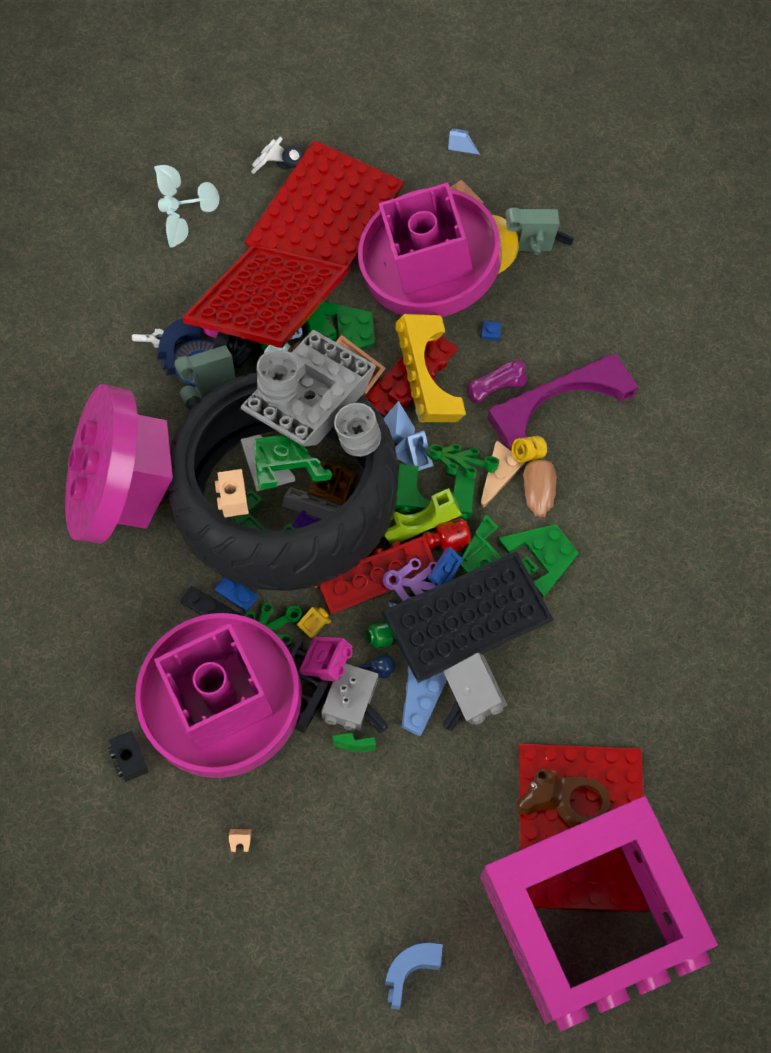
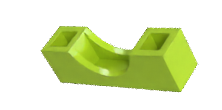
(441, 509)

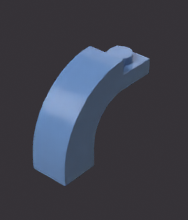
(413, 958)

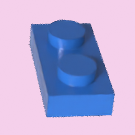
(445, 567)
(236, 594)

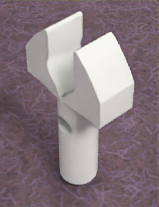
(149, 338)

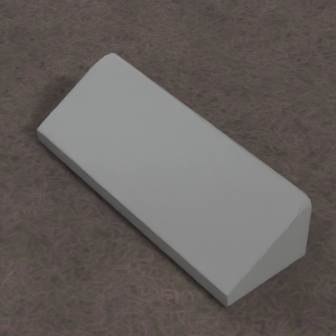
(312, 507)

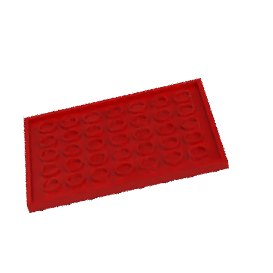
(324, 206)
(266, 295)
(606, 880)

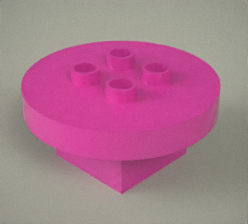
(436, 250)
(115, 466)
(218, 695)

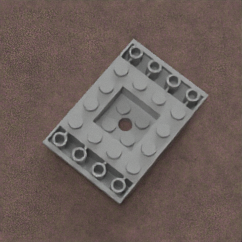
(326, 372)

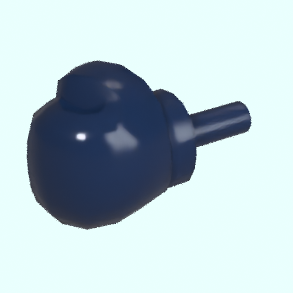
(381, 665)

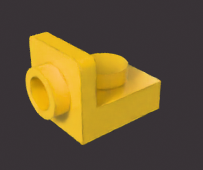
(314, 621)

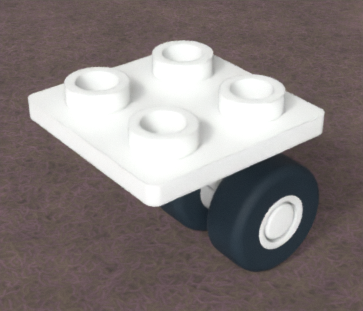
(274, 152)

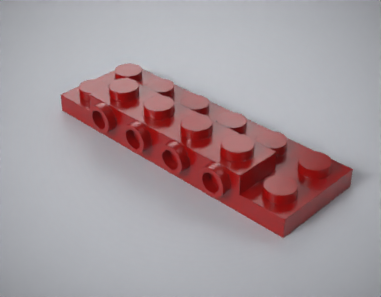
(395, 384)
(366, 578)

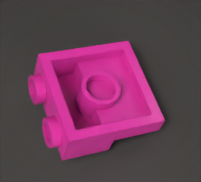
(326, 658)

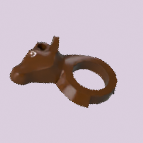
(554, 792)

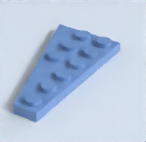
(420, 701)

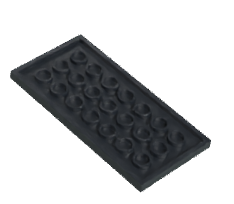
(467, 616)

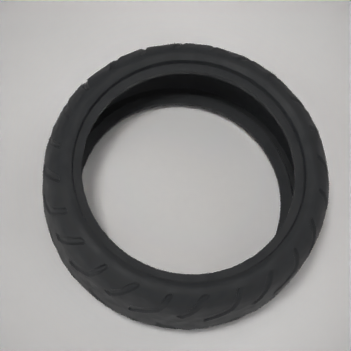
(267, 557)

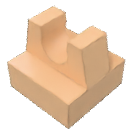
(240, 836)

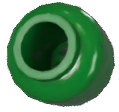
(379, 635)

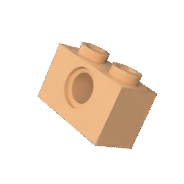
(234, 503)

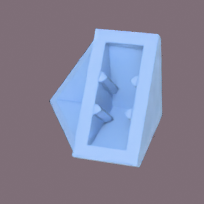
(460, 141)
(399, 423)
(413, 451)

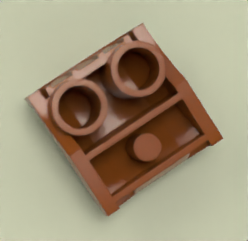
(338, 492)

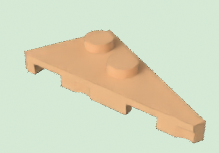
(507, 469)

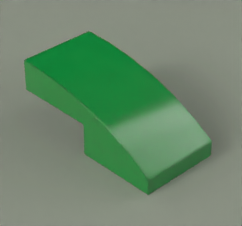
(347, 742)

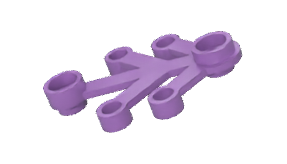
(415, 583)

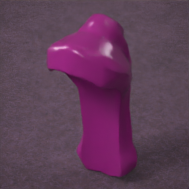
(508, 375)

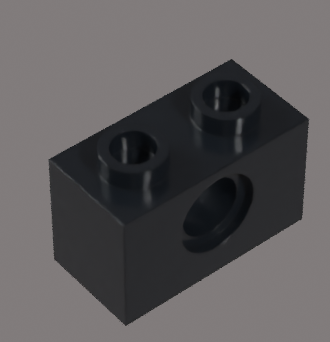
(124, 745)

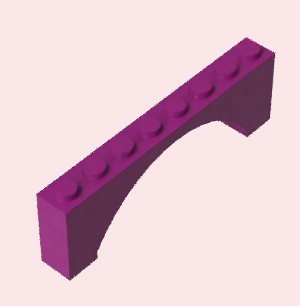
(603, 376)

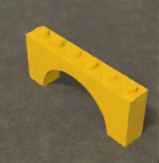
(430, 401)

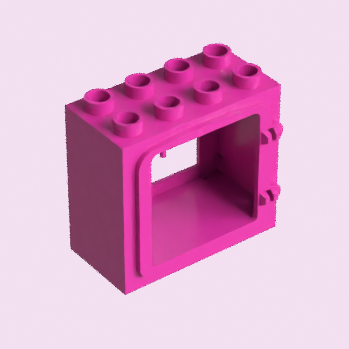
(660, 881)

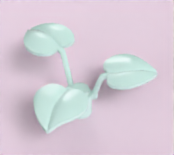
(168, 180)

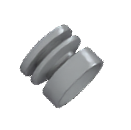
(278, 376)
(357, 429)

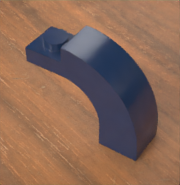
(171, 337)

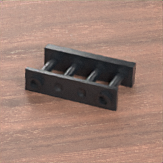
(311, 701)

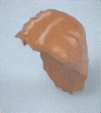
(540, 486)

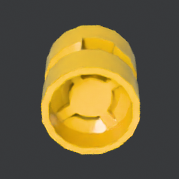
(529, 449)

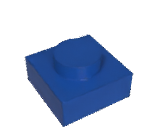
(491, 330)

